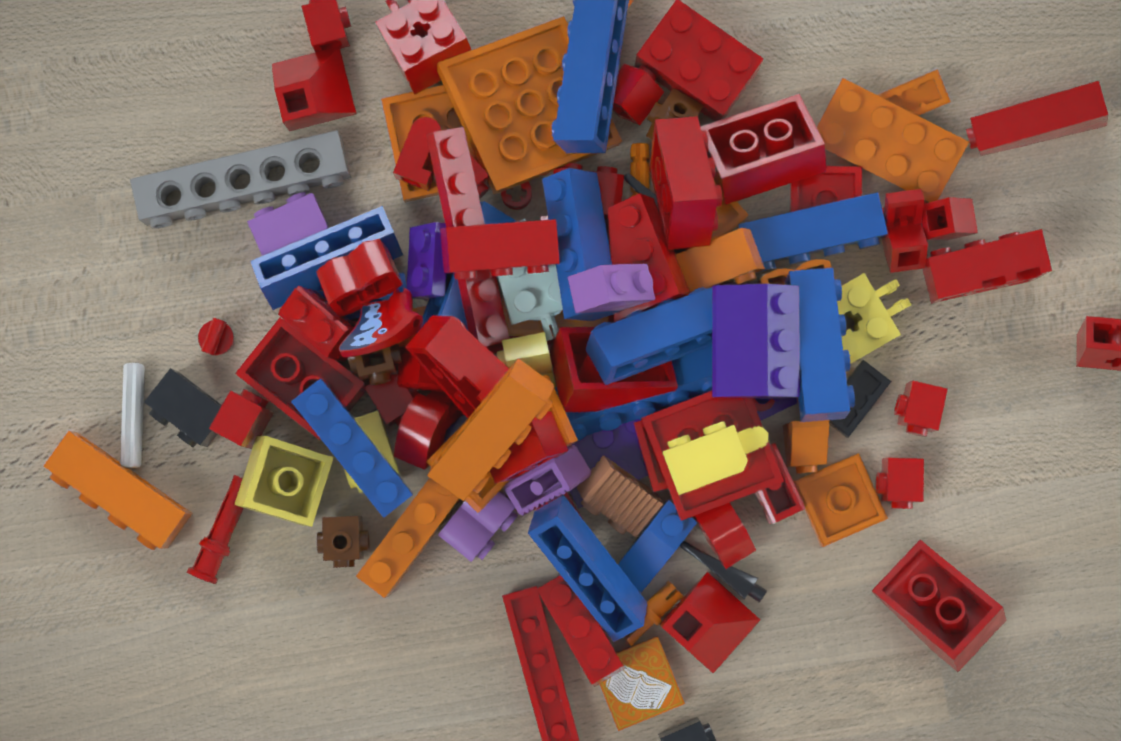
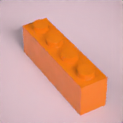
(492, 429)
(117, 490)
(408, 538)

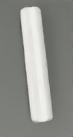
(132, 415)

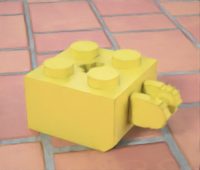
(872, 320)
(712, 456)

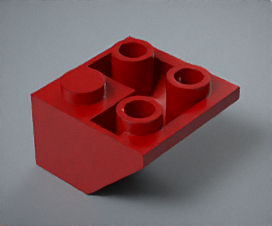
(313, 89)
(709, 622)

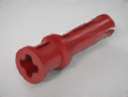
(215, 545)

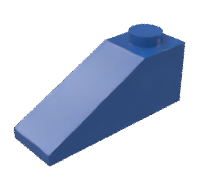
(655, 545)

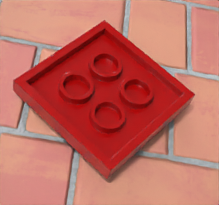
(691, 418)

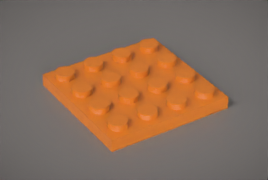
(510, 101)

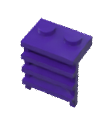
(425, 262)

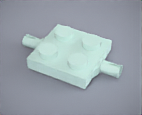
(532, 297)

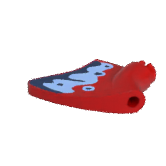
(383, 325)

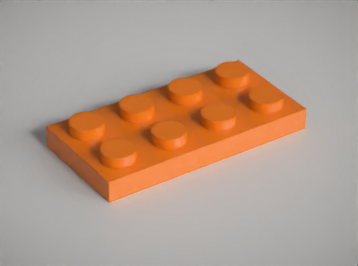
(890, 140)

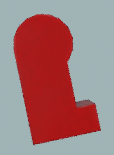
(416, 156)

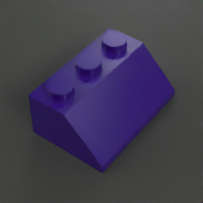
(755, 341)

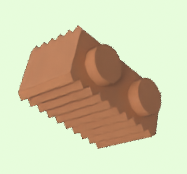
(619, 497)

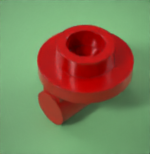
(215, 337)

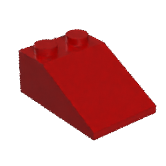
(582, 386)
(940, 605)

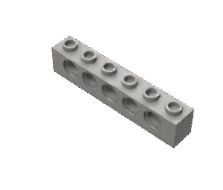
(152, 189)

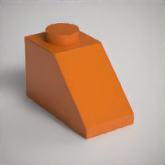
(806, 445)

